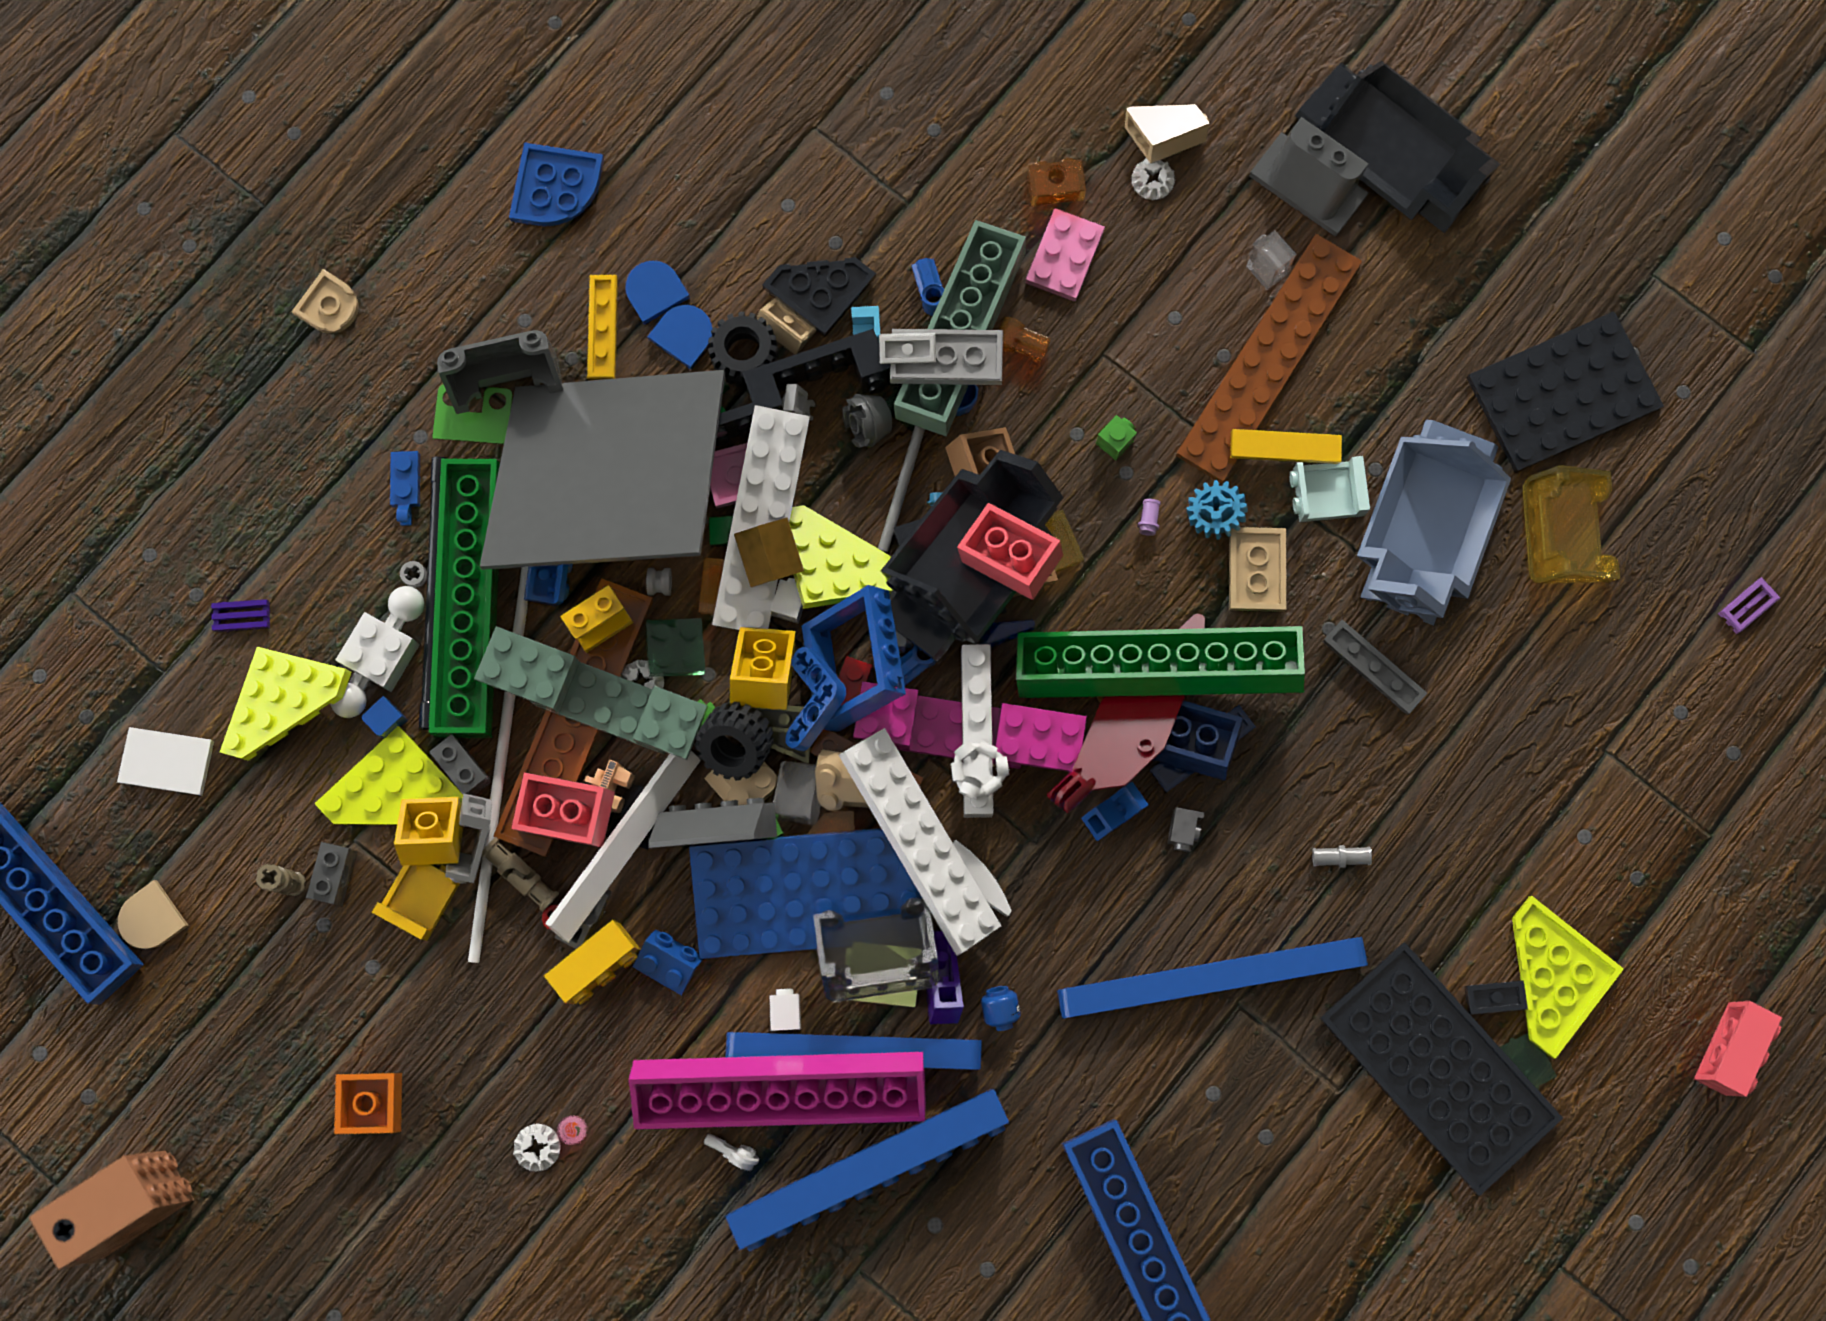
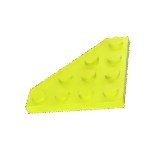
(832, 560)
(277, 697)
(379, 782)
(1560, 975)

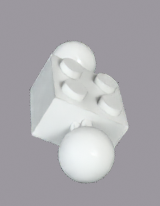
(379, 650)

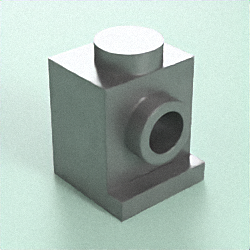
(1184, 828)

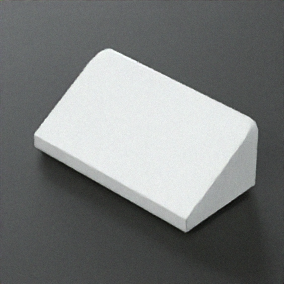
(907, 348)

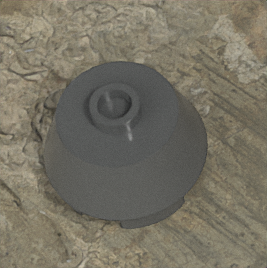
(868, 419)

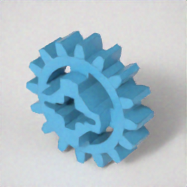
(1230, 510)

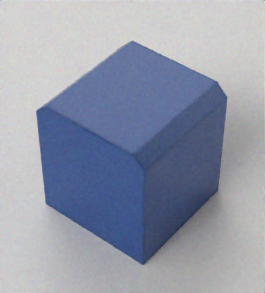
(383, 717)

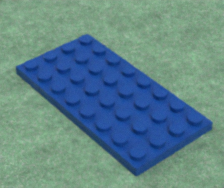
(767, 890)

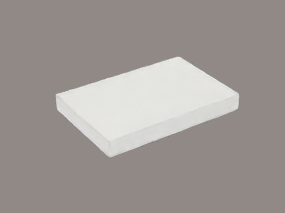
(165, 761)

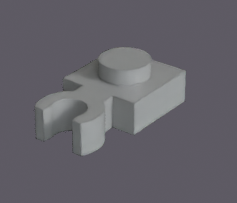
(796, 401)

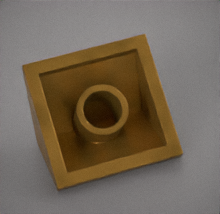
(769, 552)

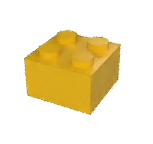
(429, 831)

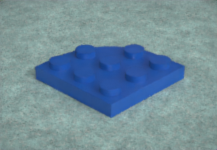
(554, 184)

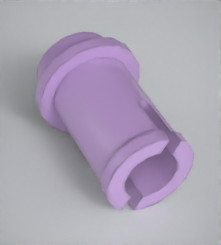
(1148, 524)

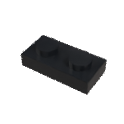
(1496, 997)

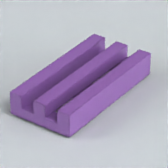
(1732, 619)

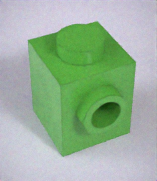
(1116, 437)

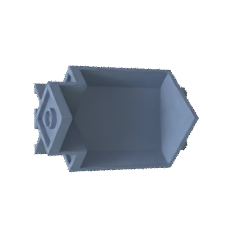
(1432, 521)

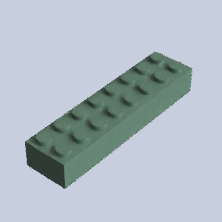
(968, 303)

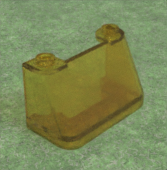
(1565, 526)

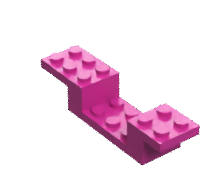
(1019, 732)

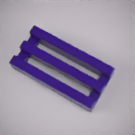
(217, 616)

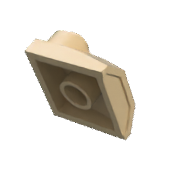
(835, 784)
(757, 786)

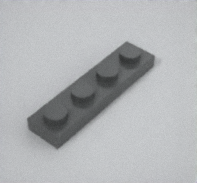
(1374, 667)

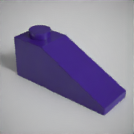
(945, 998)

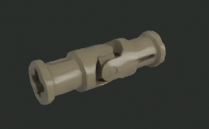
(506, 862)
(280, 880)

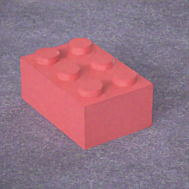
(1010, 551)
(563, 810)
(1738, 1049)

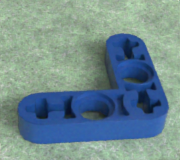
(827, 691)

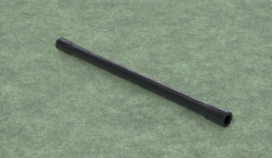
(424, 710)

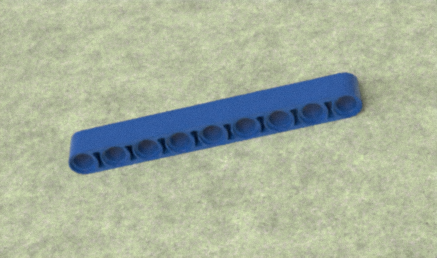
(936, 1052)

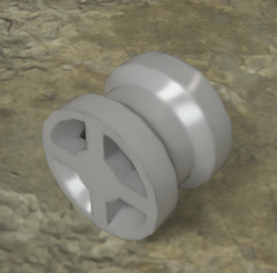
(659, 581)

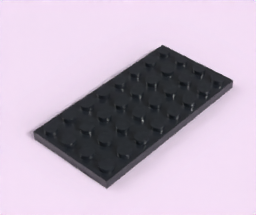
(1441, 1069)

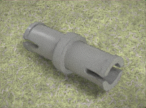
(1341, 856)

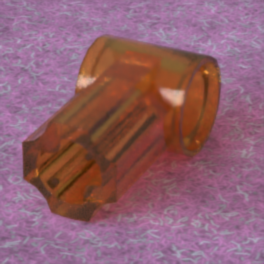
(1023, 340)

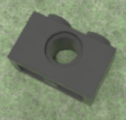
(460, 766)
(331, 874)

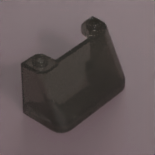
(877, 953)

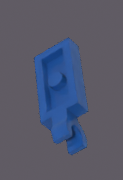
(405, 484)

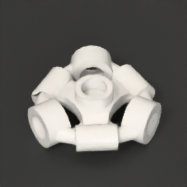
(978, 769)

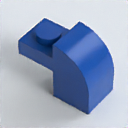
(1114, 811)

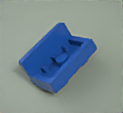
(547, 584)
(667, 961)

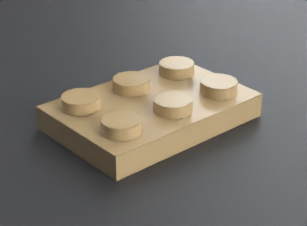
(1257, 569)

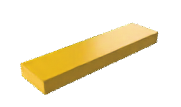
(602, 327)
(1286, 446)

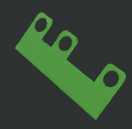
(470, 426)

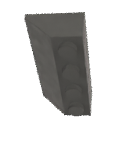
(716, 824)

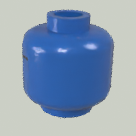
(1000, 1008)

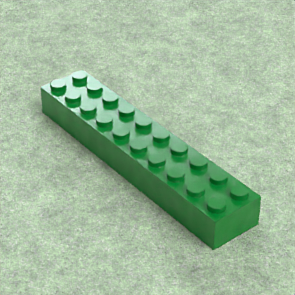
(463, 601)
(1160, 662)

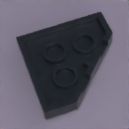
(820, 289)

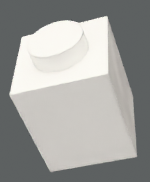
(787, 602)
(785, 1010)

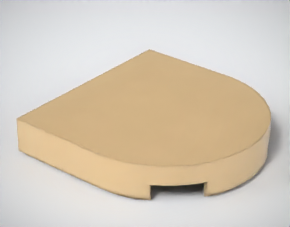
(328, 304)
(150, 918)

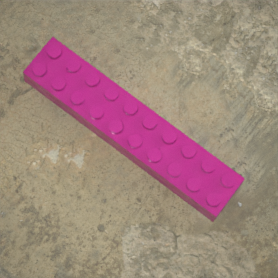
(778, 1090)

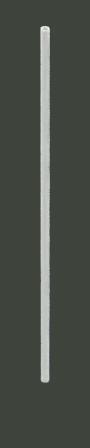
(497, 787)

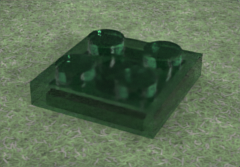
(675, 647)

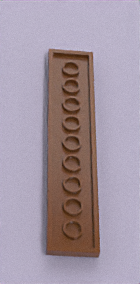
(1269, 356)
(561, 743)

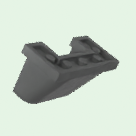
(1313, 175)

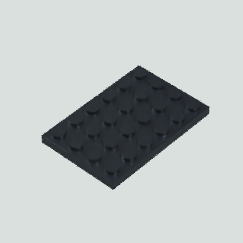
(1564, 392)

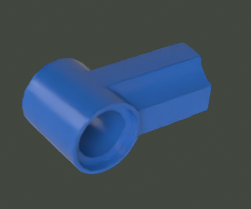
(927, 283)
(913, 666)

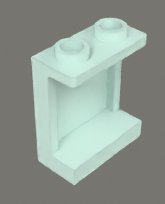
(1330, 490)

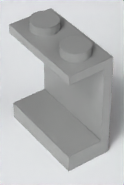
(474, 813)

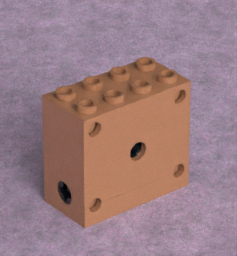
(112, 1208)

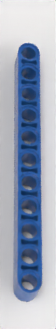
(1212, 977)

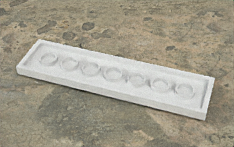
(763, 497)
(920, 841)

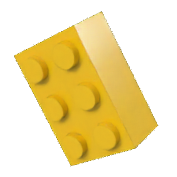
(762, 668)
(593, 963)

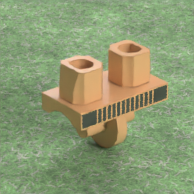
(609, 779)

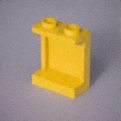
(597, 619)
(417, 899)

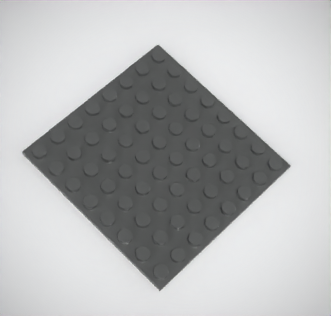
(605, 471)

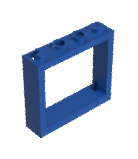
(884, 648)

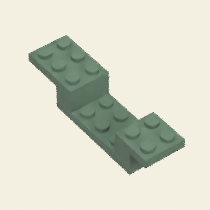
(590, 695)

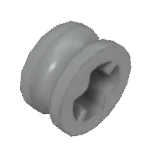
(413, 565)

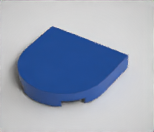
(654, 290)
(683, 334)

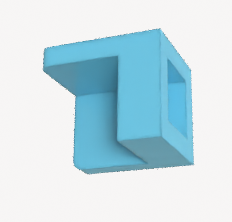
(865, 319)

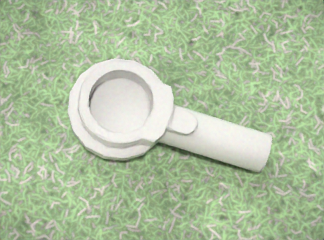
(741, 1157)

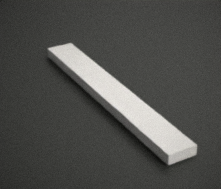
(620, 845)

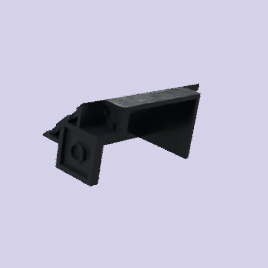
(1413, 146)
(932, 590)

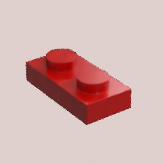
(852, 675)

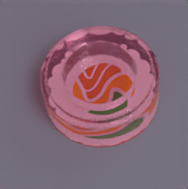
(572, 1130)

